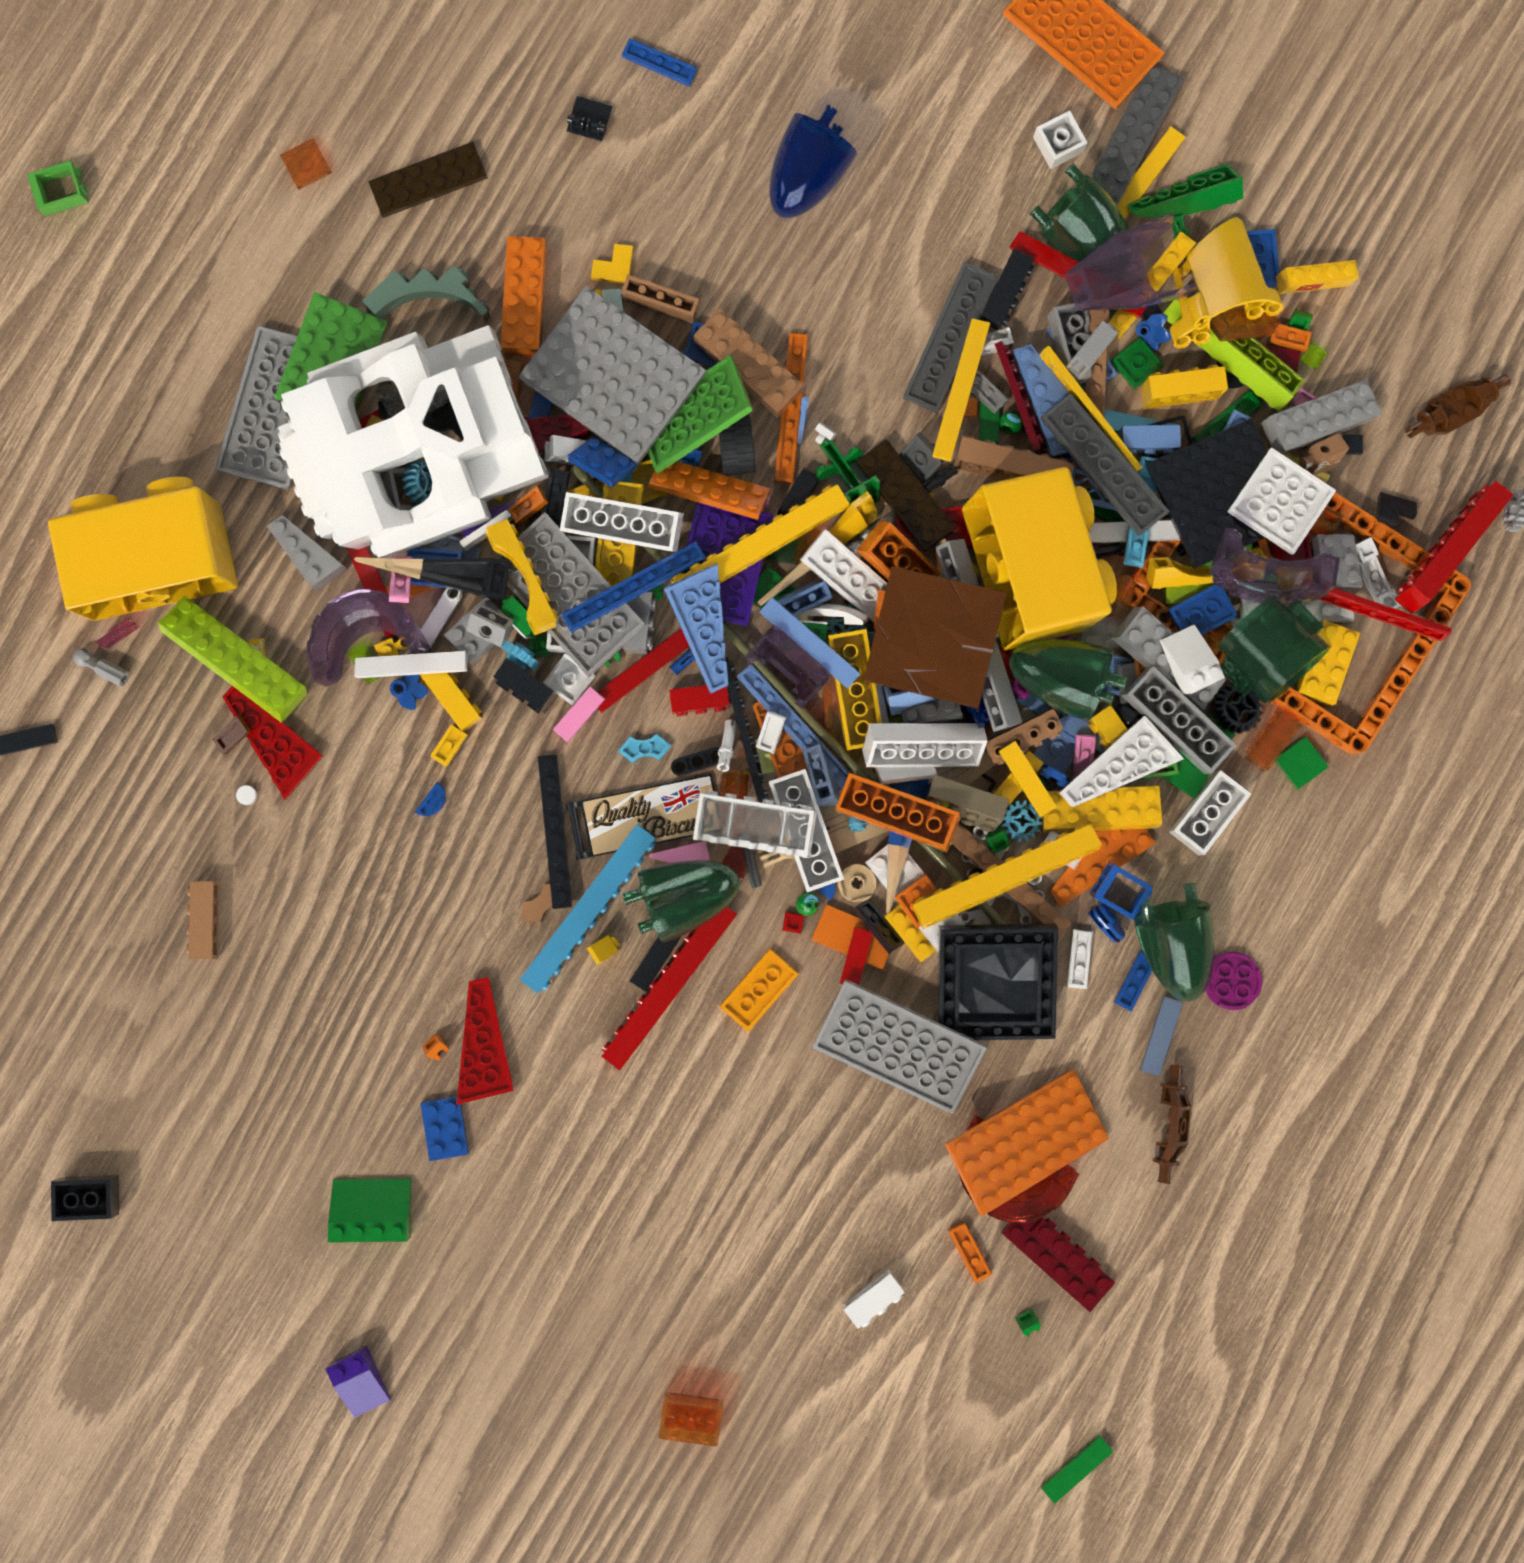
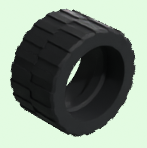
(737, 448)

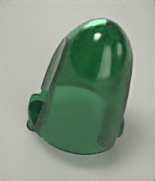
(1081, 217)
(1066, 674)
(683, 895)
(1179, 943)

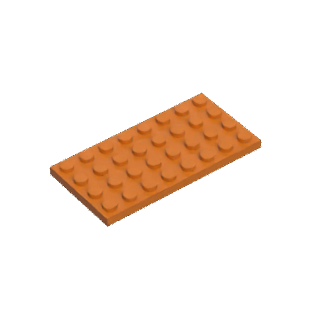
(1089, 43)
(1026, 1142)

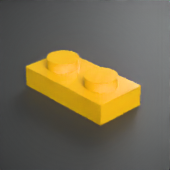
(448, 745)

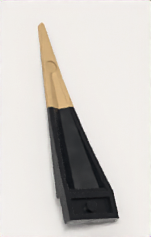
(474, 576)

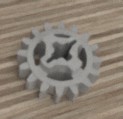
(1514, 512)

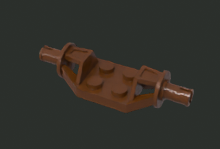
(1457, 406)
(1179, 1117)

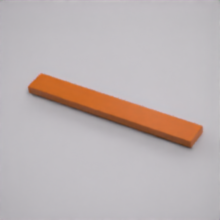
(790, 417)

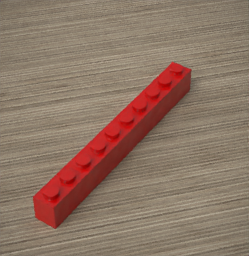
(666, 989)

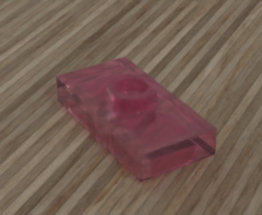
(116, 634)

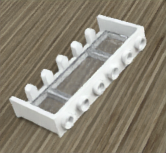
(755, 824)

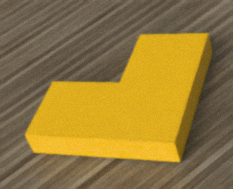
(617, 269)

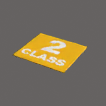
(259, 645)

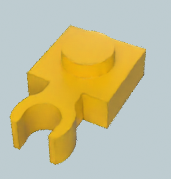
(389, 647)

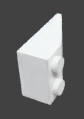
(1191, 660)

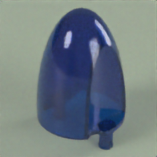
(808, 163)

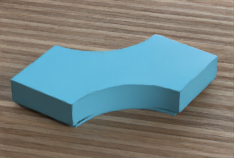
(652, 747)

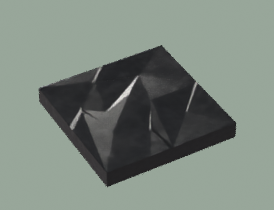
(998, 980)

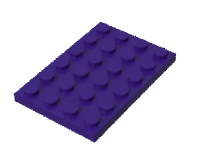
(714, 530)

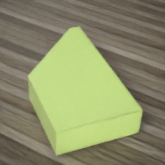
(765, 761)

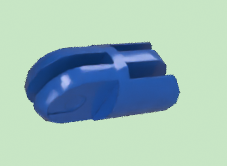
(1107, 922)

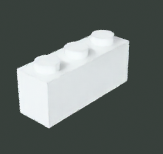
(873, 1299)

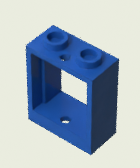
(1105, 881)

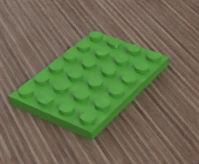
(327, 336)
(709, 410)

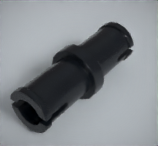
(940, 478)

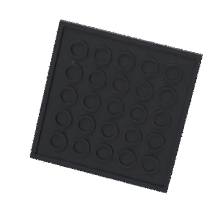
(1202, 485)

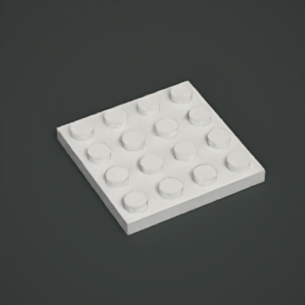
(1281, 501)

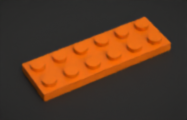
(711, 489)

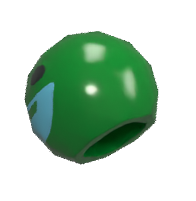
(1011, 422)
(807, 904)

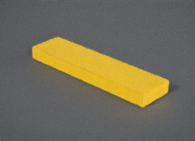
(1027, 779)

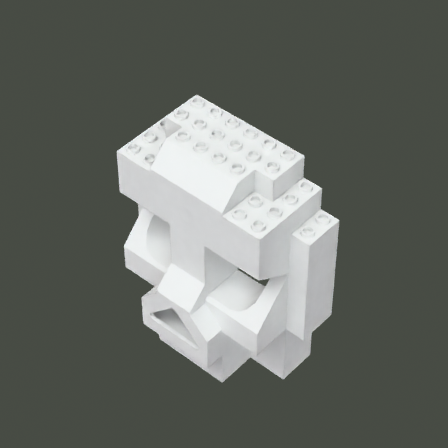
(341, 463)

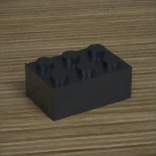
(525, 687)
(85, 1198)

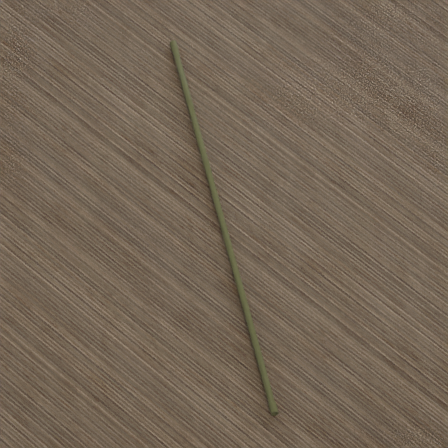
(586, 478)

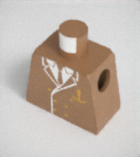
(1324, 455)

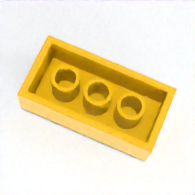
(1184, 387)
(1326, 678)

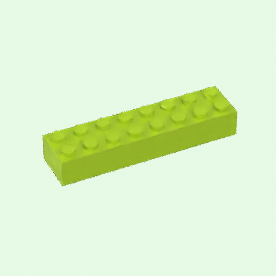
(1250, 363)
(232, 659)

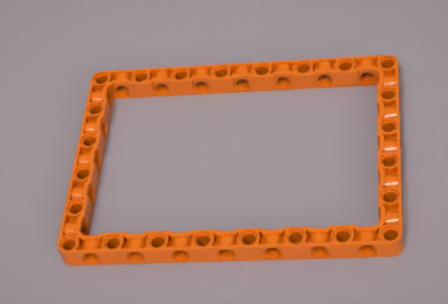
(1407, 665)

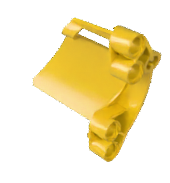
(1225, 278)

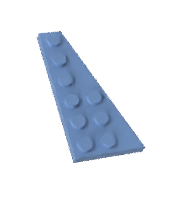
(1042, 390)
(701, 620)

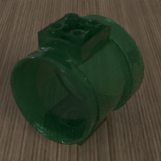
(1272, 649)

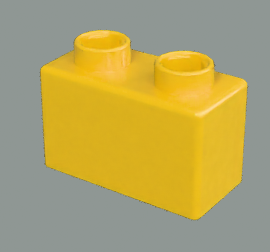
(141, 550)
(1039, 551)

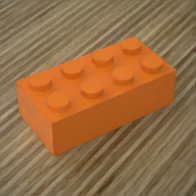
(890, 548)

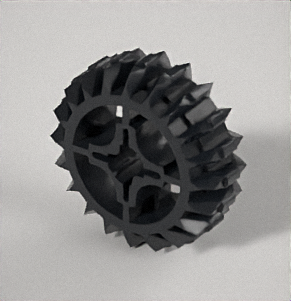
(1232, 720)

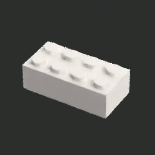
(1209, 812)

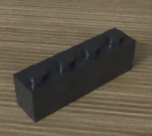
(1006, 289)

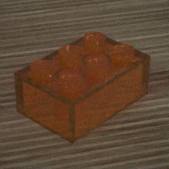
(691, 1419)

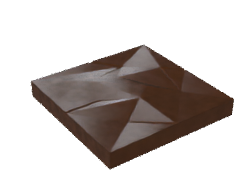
(935, 637)

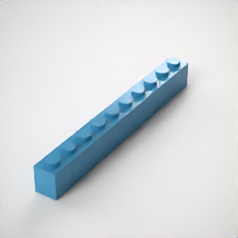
(587, 908)

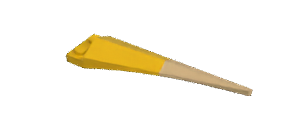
(848, 527)

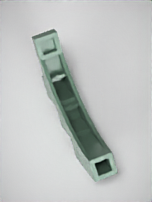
(399, 290)

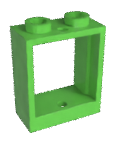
(53, 173)

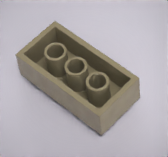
(973, 804)

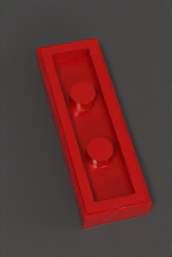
(856, 956)

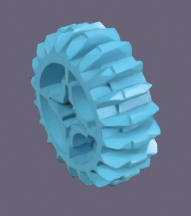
(417, 481)

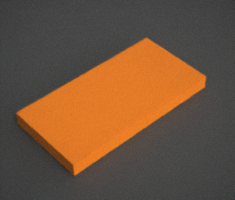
(836, 931)

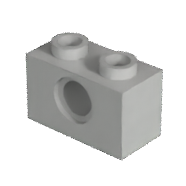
(489, 625)

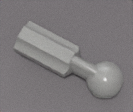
(103, 668)

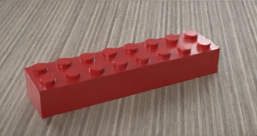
(1453, 546)

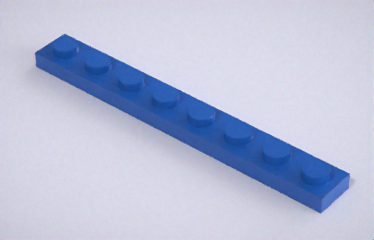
(632, 587)

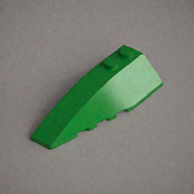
(1199, 193)

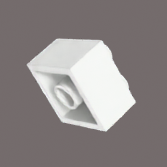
(1060, 139)

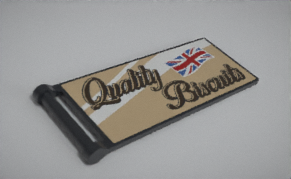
(662, 810)

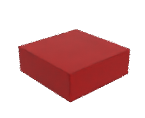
(793, 922)

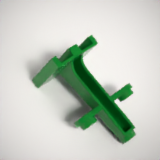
(842, 467)

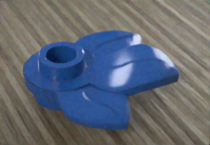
(1155, 331)
(411, 691)

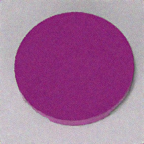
(1234, 981)

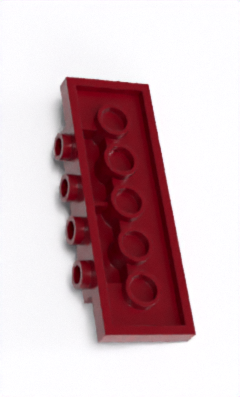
(1021, 398)
(1061, 1260)

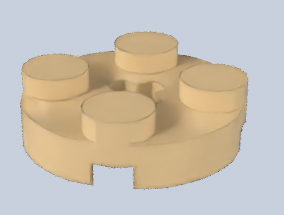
(866, 888)

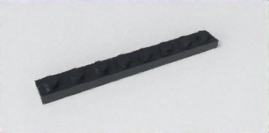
(747, 740)
(554, 832)

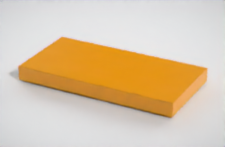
(759, 990)

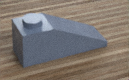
(821, 776)

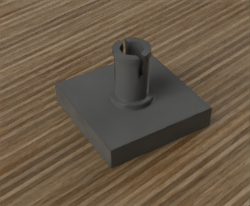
(919, 457)

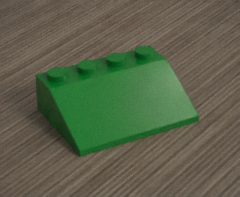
(370, 1210)

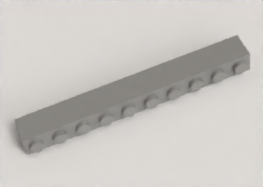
(997, 688)

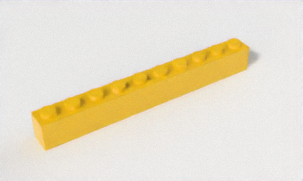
(775, 535)
(1006, 876)

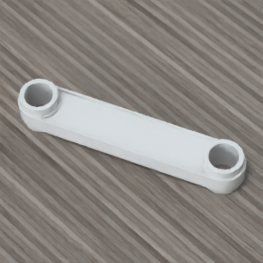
(439, 616)

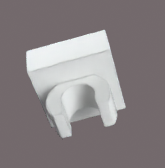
(824, 433)

